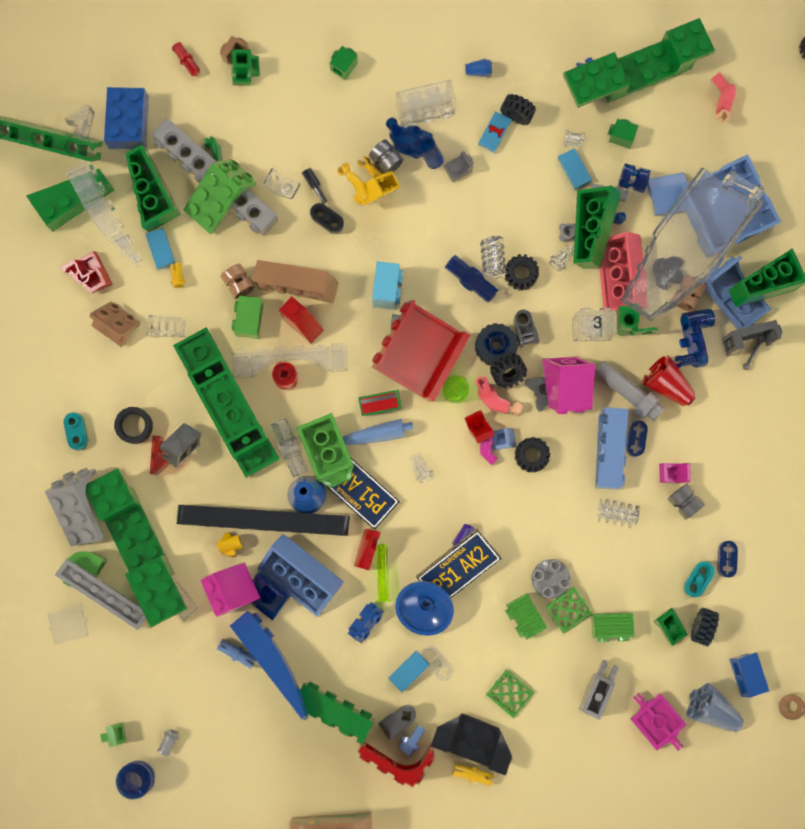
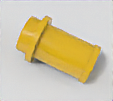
(177, 275)

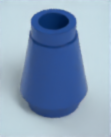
(479, 68)

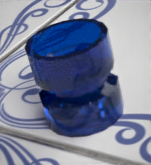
(640, 181)

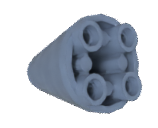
(713, 709)

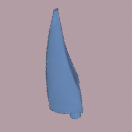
(379, 433)

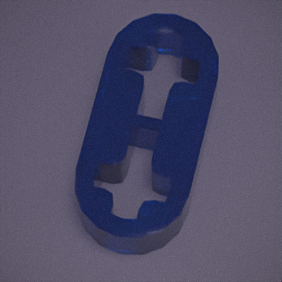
(641, 438)
(732, 559)

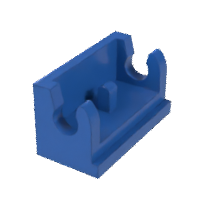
(749, 675)

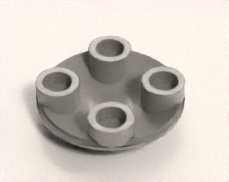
(550, 578)

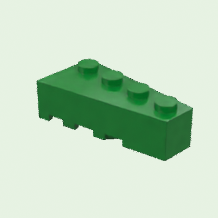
(152, 195)
(593, 224)

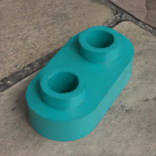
(75, 430)
(699, 580)

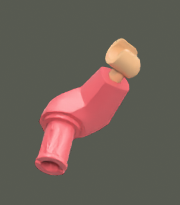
(726, 98)
(491, 399)

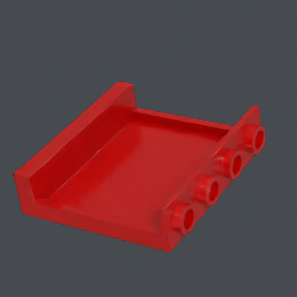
(419, 351)

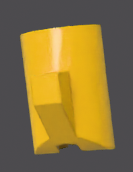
(229, 544)

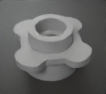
(564, 228)

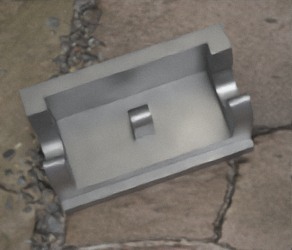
(180, 445)

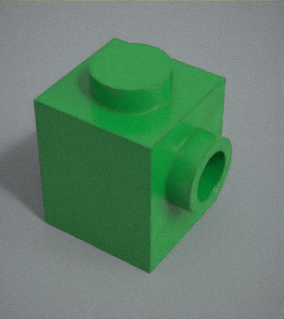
(343, 62)
(622, 133)

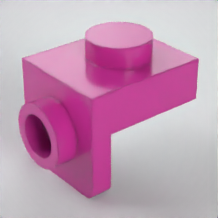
(674, 473)

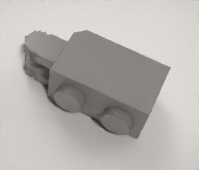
(598, 691)

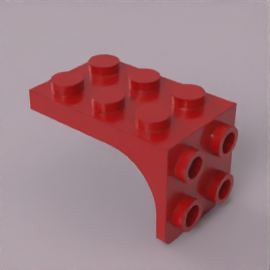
(403, 774)

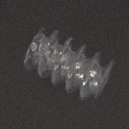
(492, 257)
(618, 512)

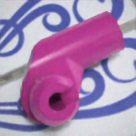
(485, 451)

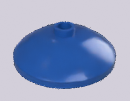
(420, 616)

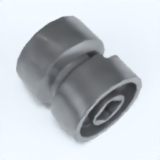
(386, 157)
(686, 501)

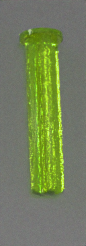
(382, 573)

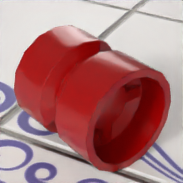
(285, 376)

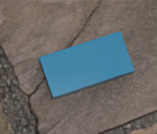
(574, 169)
(160, 248)
(409, 671)

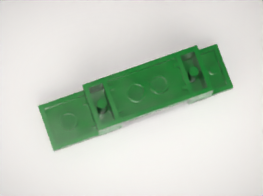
(622, 76)
(225, 403)
(138, 545)

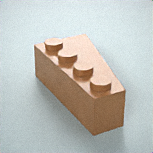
(295, 280)

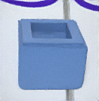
(504, 439)

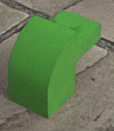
(89, 561)

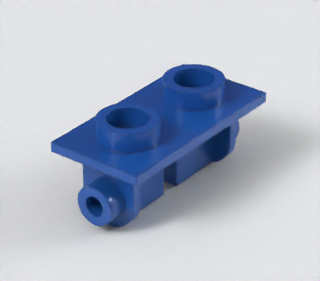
(361, 630)

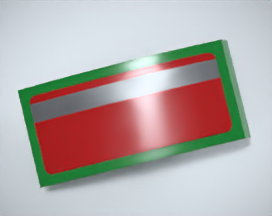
(380, 402)

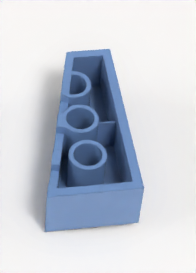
(611, 448)

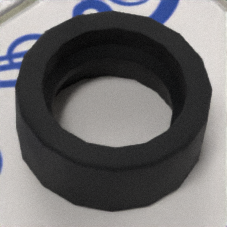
(118, 425)

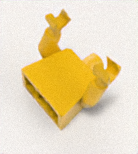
(374, 189)

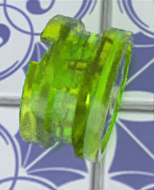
(455, 389)

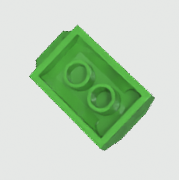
(326, 450)

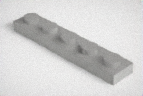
(101, 593)

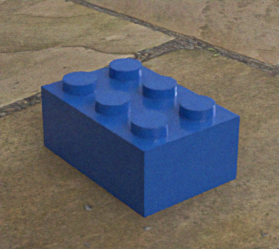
(126, 117)

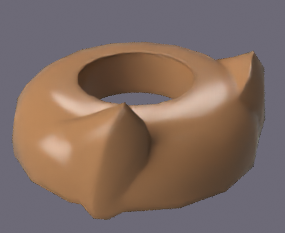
(798, 713)

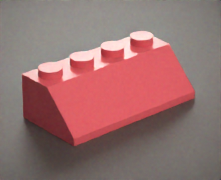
(619, 267)

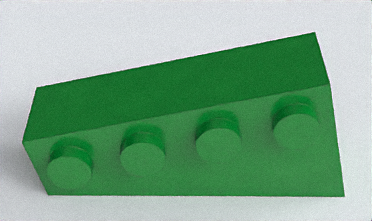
(61, 203)
(771, 280)
(336, 713)

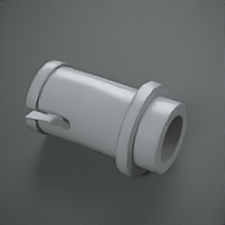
(168, 742)

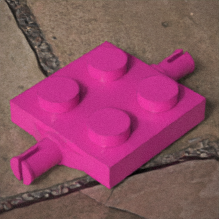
(658, 721)

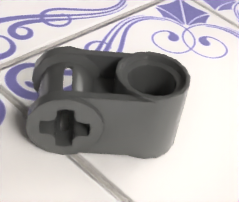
(525, 330)
(395, 723)

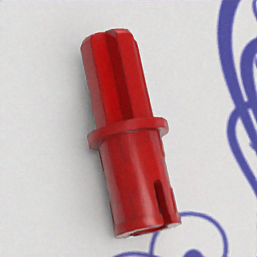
(186, 59)

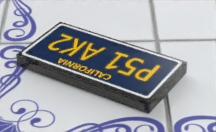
(365, 496)
(461, 564)

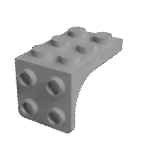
(72, 508)

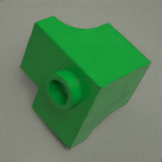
(243, 67)

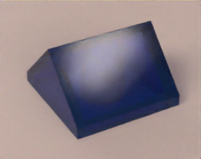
(271, 596)

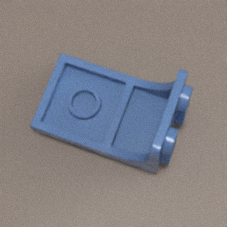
(717, 288)

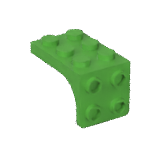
(217, 193)

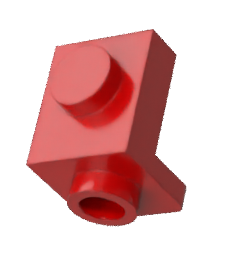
(479, 426)

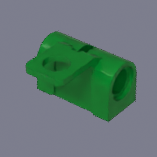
(628, 315)

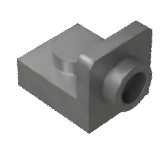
(459, 166)

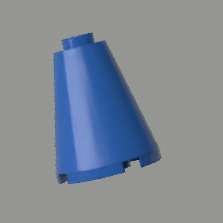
(312, 500)

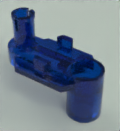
(415, 143)
(693, 340)

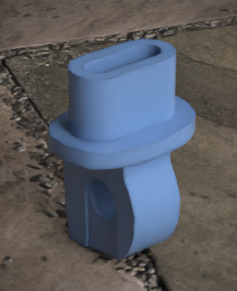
(409, 744)

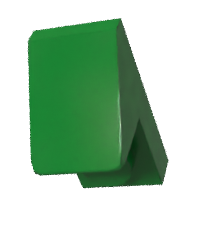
(671, 626)

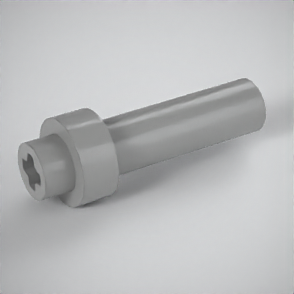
(645, 403)

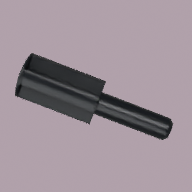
(314, 183)

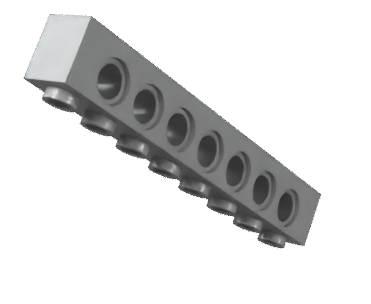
(169, 131)

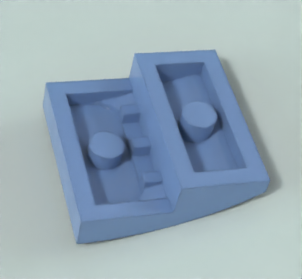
(663, 191)

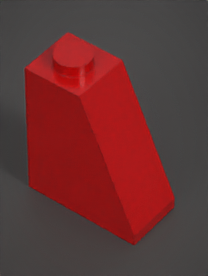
(300, 320)

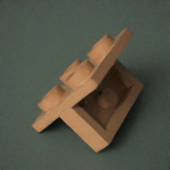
(114, 322)

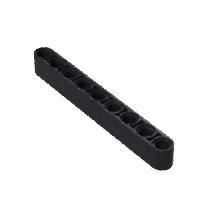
(263, 520)

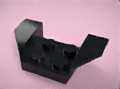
(474, 741)

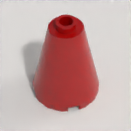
(669, 381)

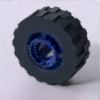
(495, 333)

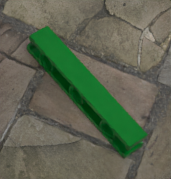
(53, 139)

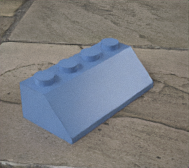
(300, 575)

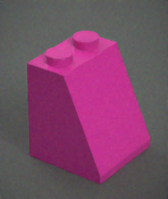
(569, 384)
(230, 589)

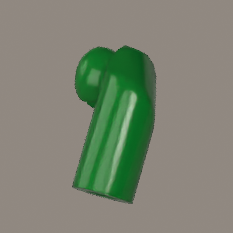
(215, 147)

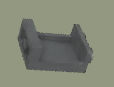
(734, 340)

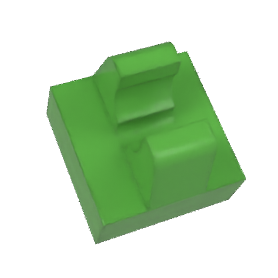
(115, 735)

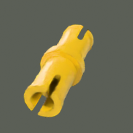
(473, 774)

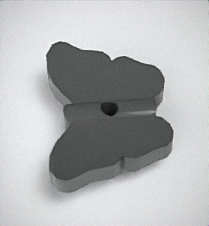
(537, 386)

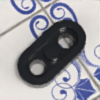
(327, 218)

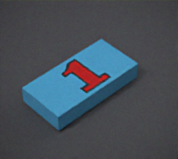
(494, 132)

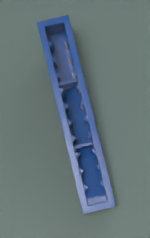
(271, 659)

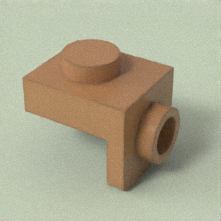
(232, 44)

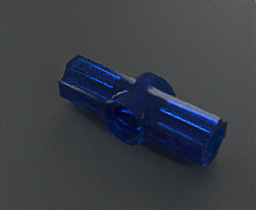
(471, 278)

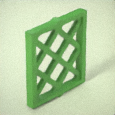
(576, 621)
(521, 703)

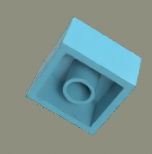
(386, 283)

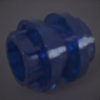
(125, 785)

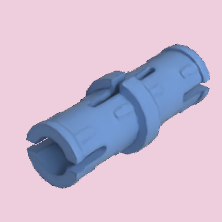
(236, 653)

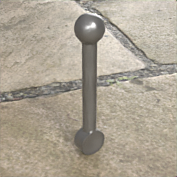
(761, 339)

